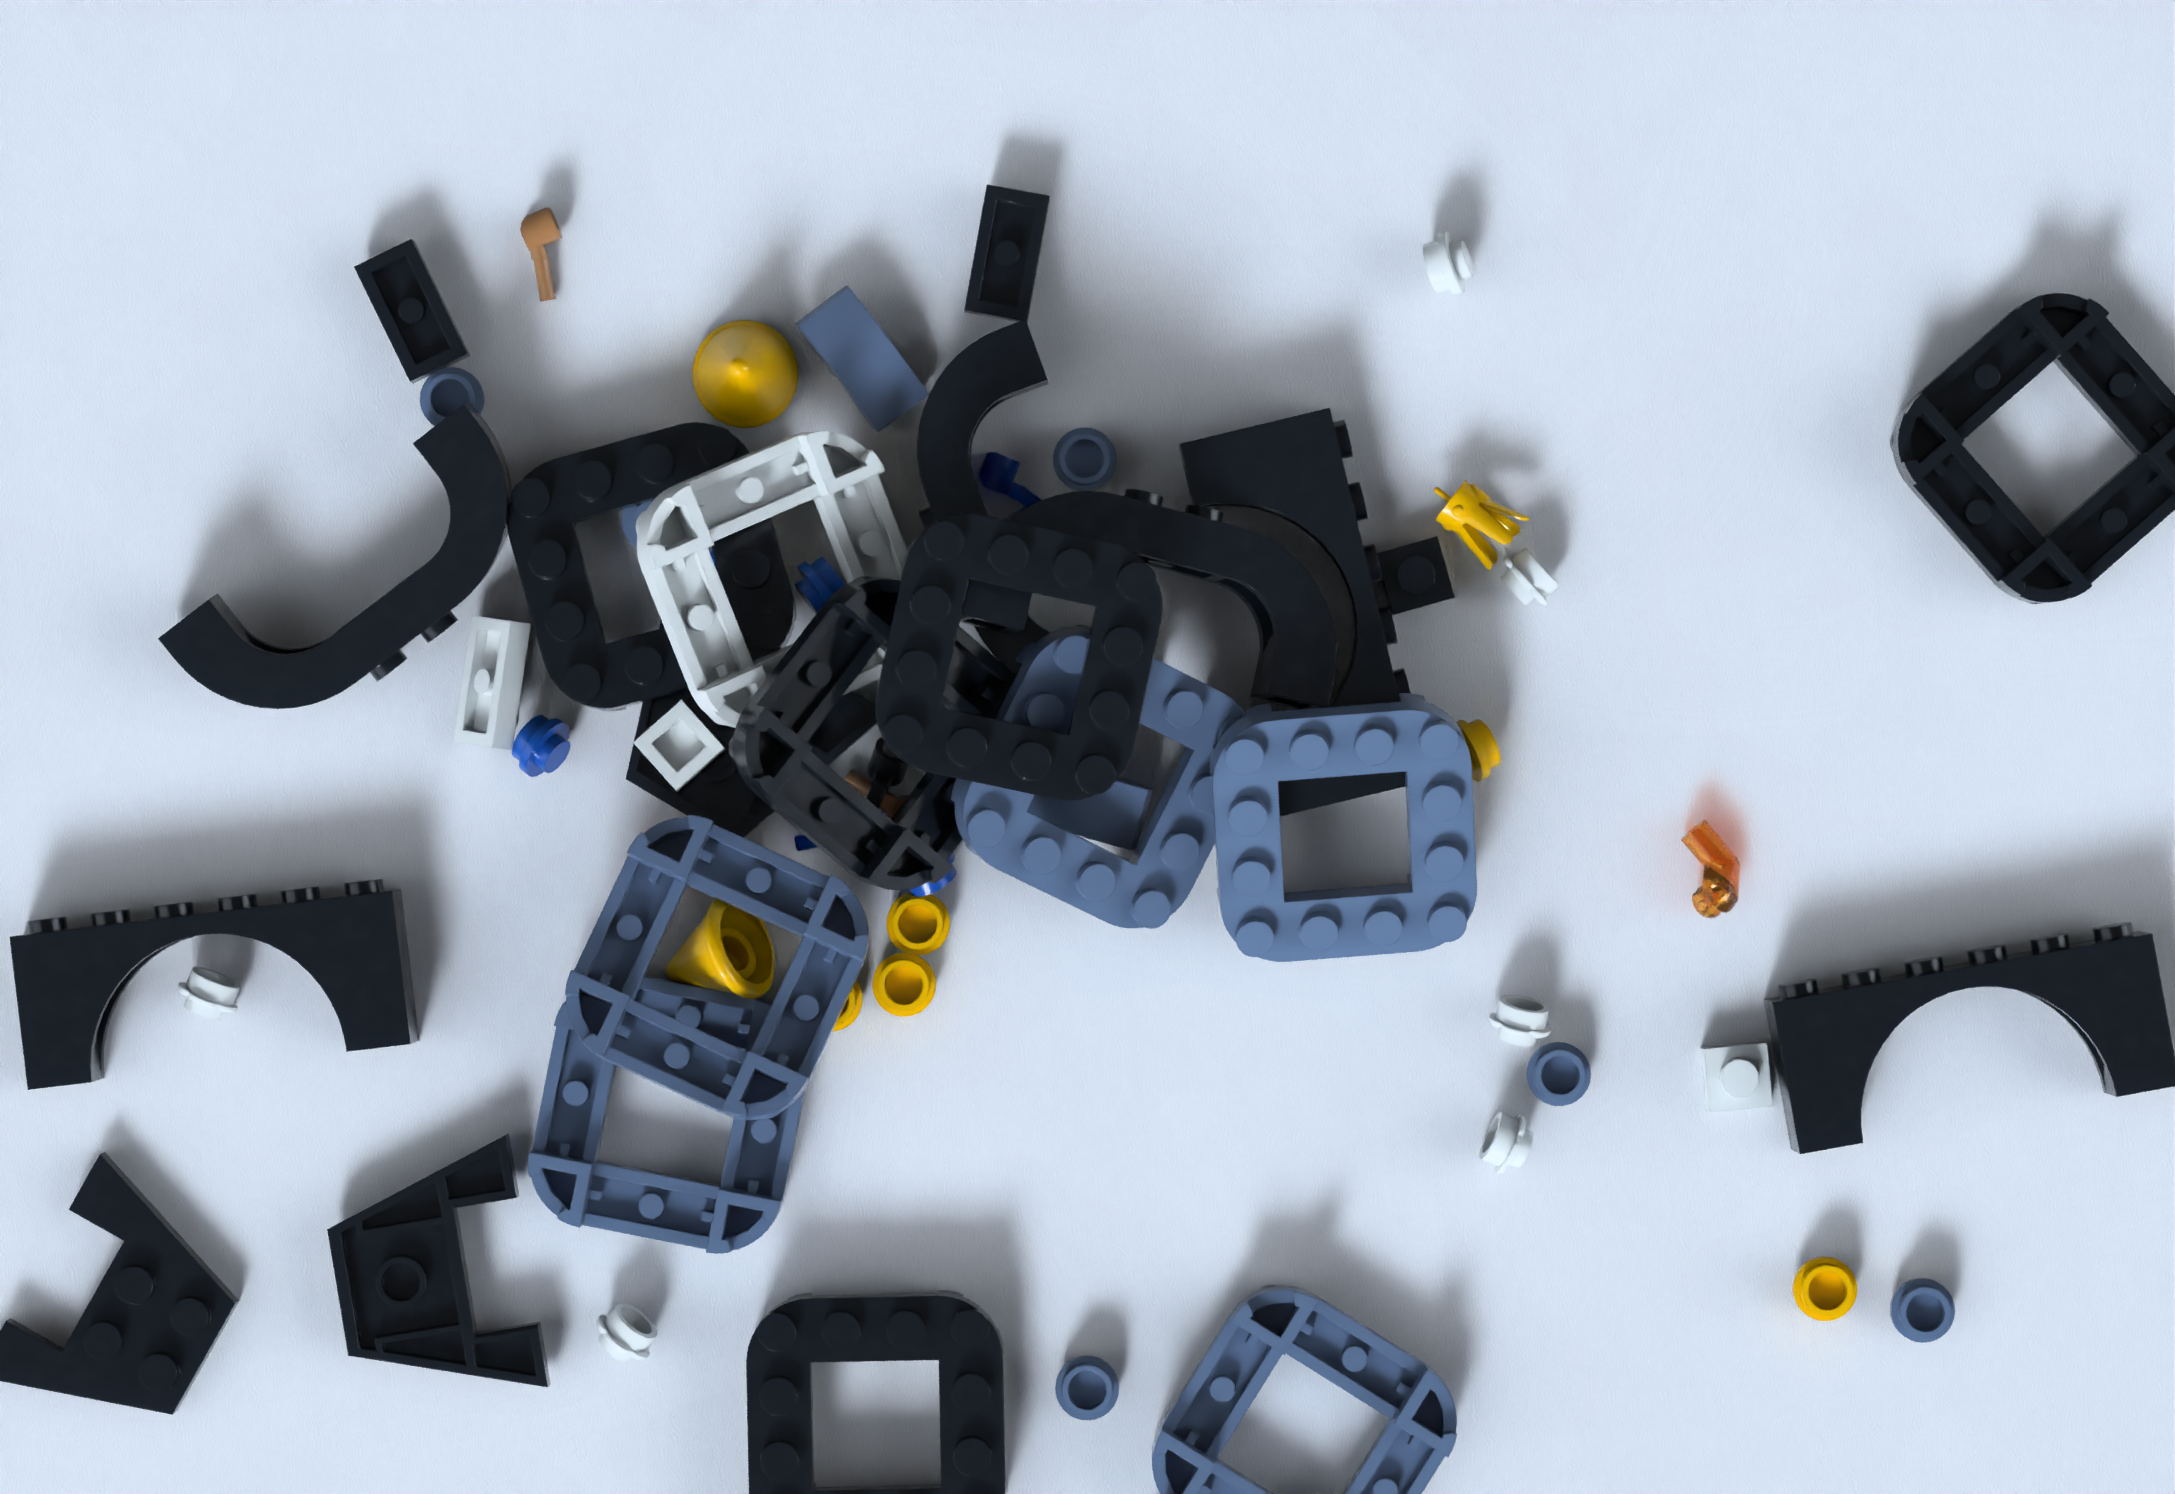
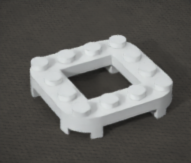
(736, 495)

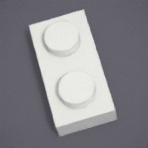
(492, 682)

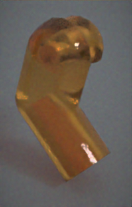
(1720, 872)

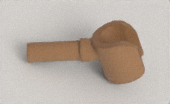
(537, 231)
(890, 802)

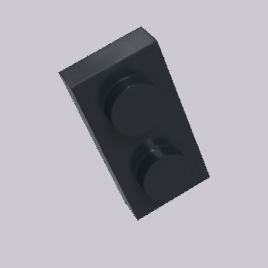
(1007, 253)
(412, 311)

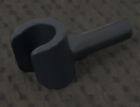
(885, 772)

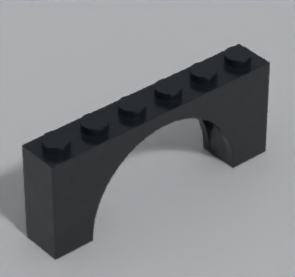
(1299, 475)
(76, 975)
(1832, 1034)

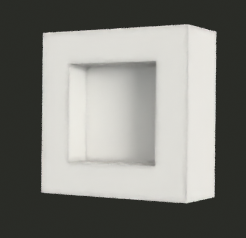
(679, 745)
(1736, 1077)

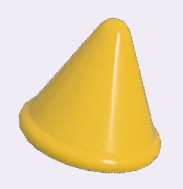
(745, 373)
(726, 953)

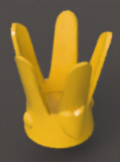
(1473, 510)

